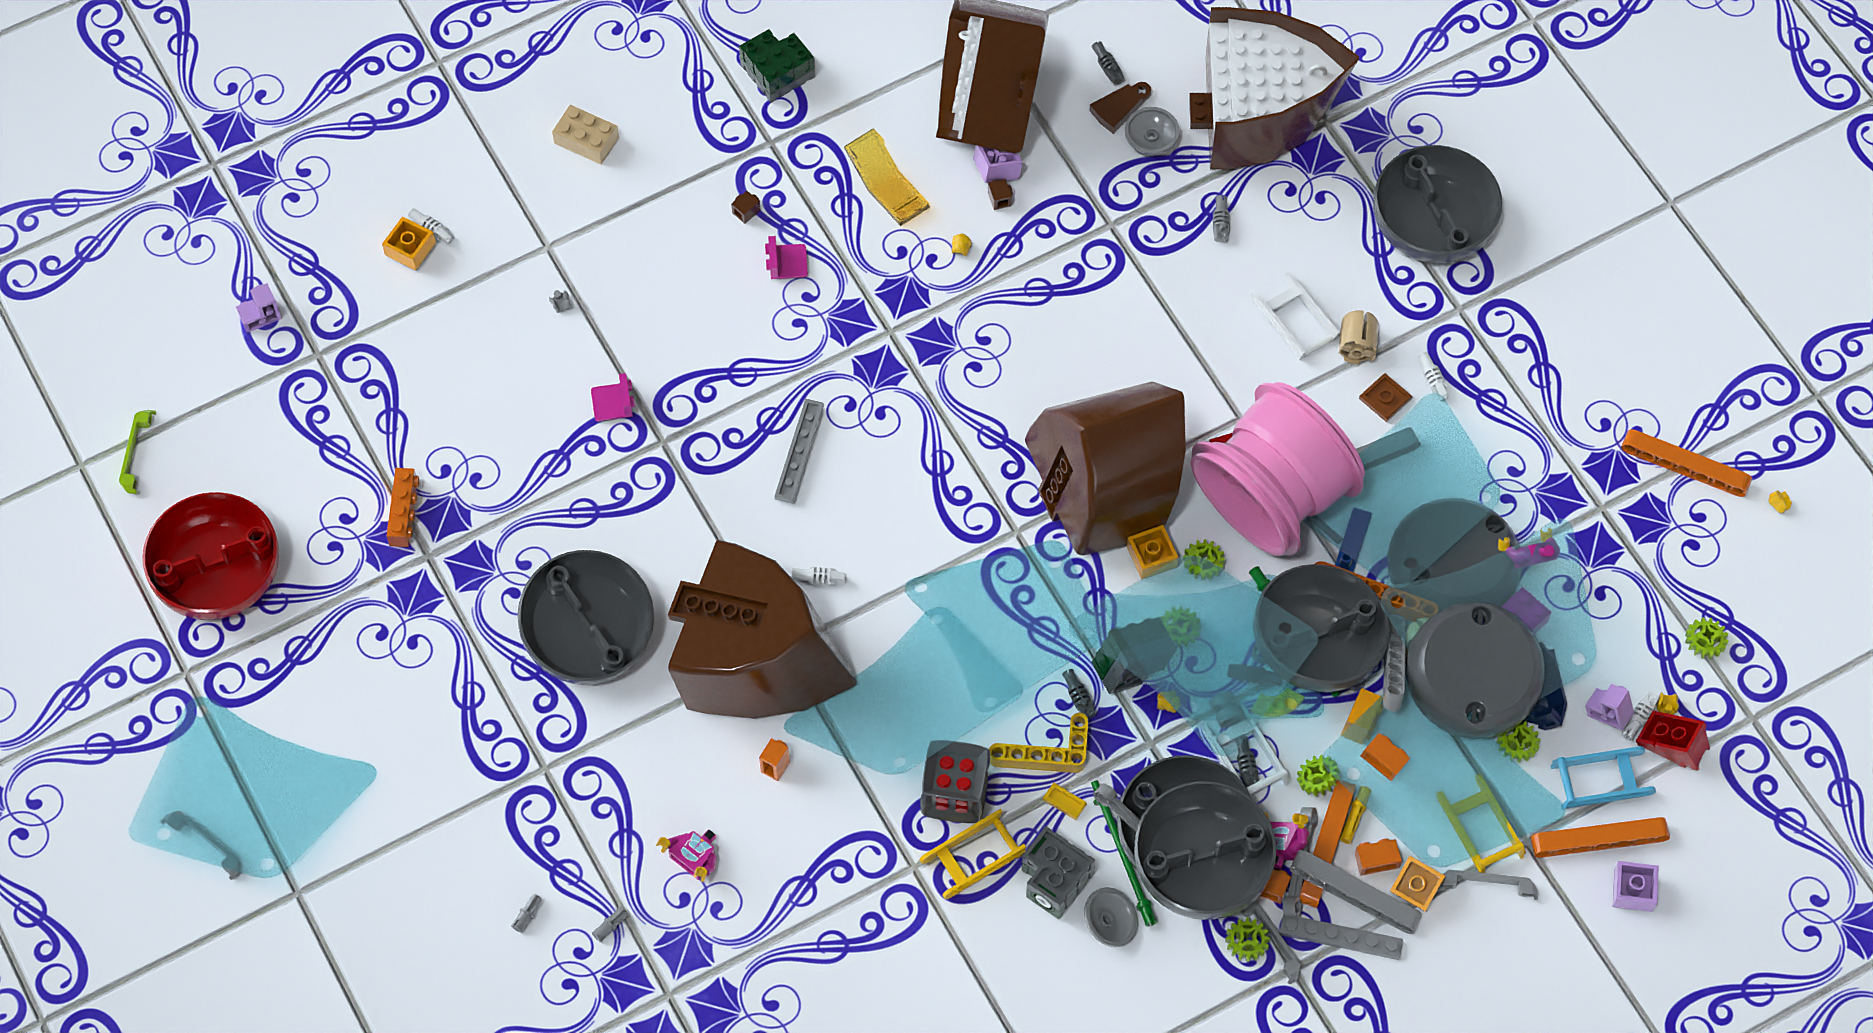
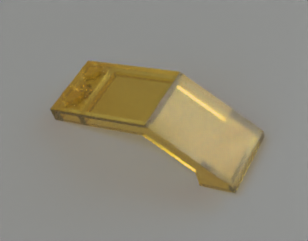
(884, 179)

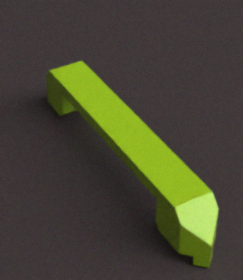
(141, 420)

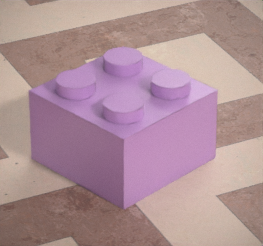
(1635, 886)

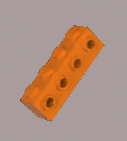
(401, 508)

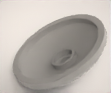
(1154, 123)
(1117, 913)

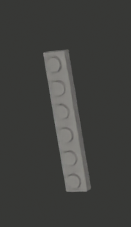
(799, 451)
(1341, 937)

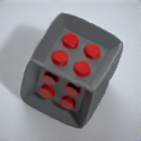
(956, 783)

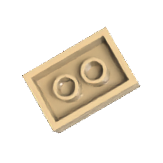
(585, 134)

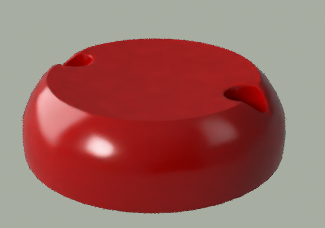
(211, 555)

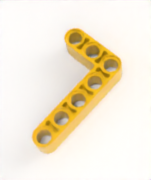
(1046, 753)

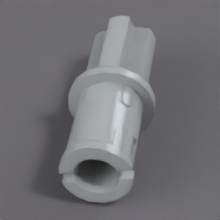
(526, 913)
(609, 924)

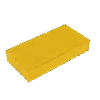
(1064, 801)

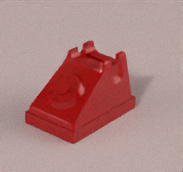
(1675, 738)

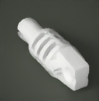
(431, 224)
(1433, 375)
(819, 575)
(1641, 715)

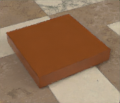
(1385, 397)

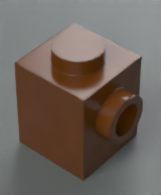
(1000, 194)
(745, 206)

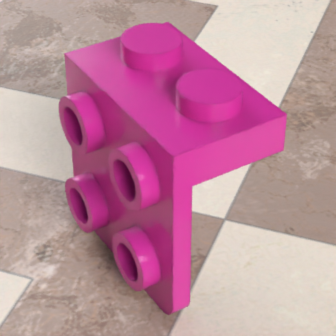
(786, 260)
(613, 400)

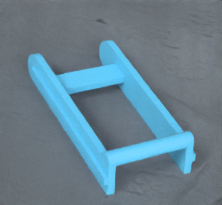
(1625, 768)

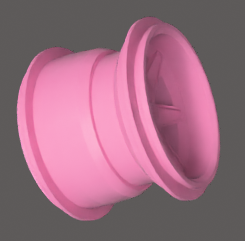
(1278, 468)

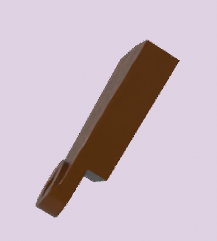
(1117, 106)

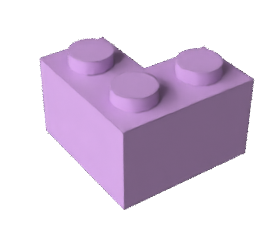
(997, 165)
(260, 310)
(1611, 706)

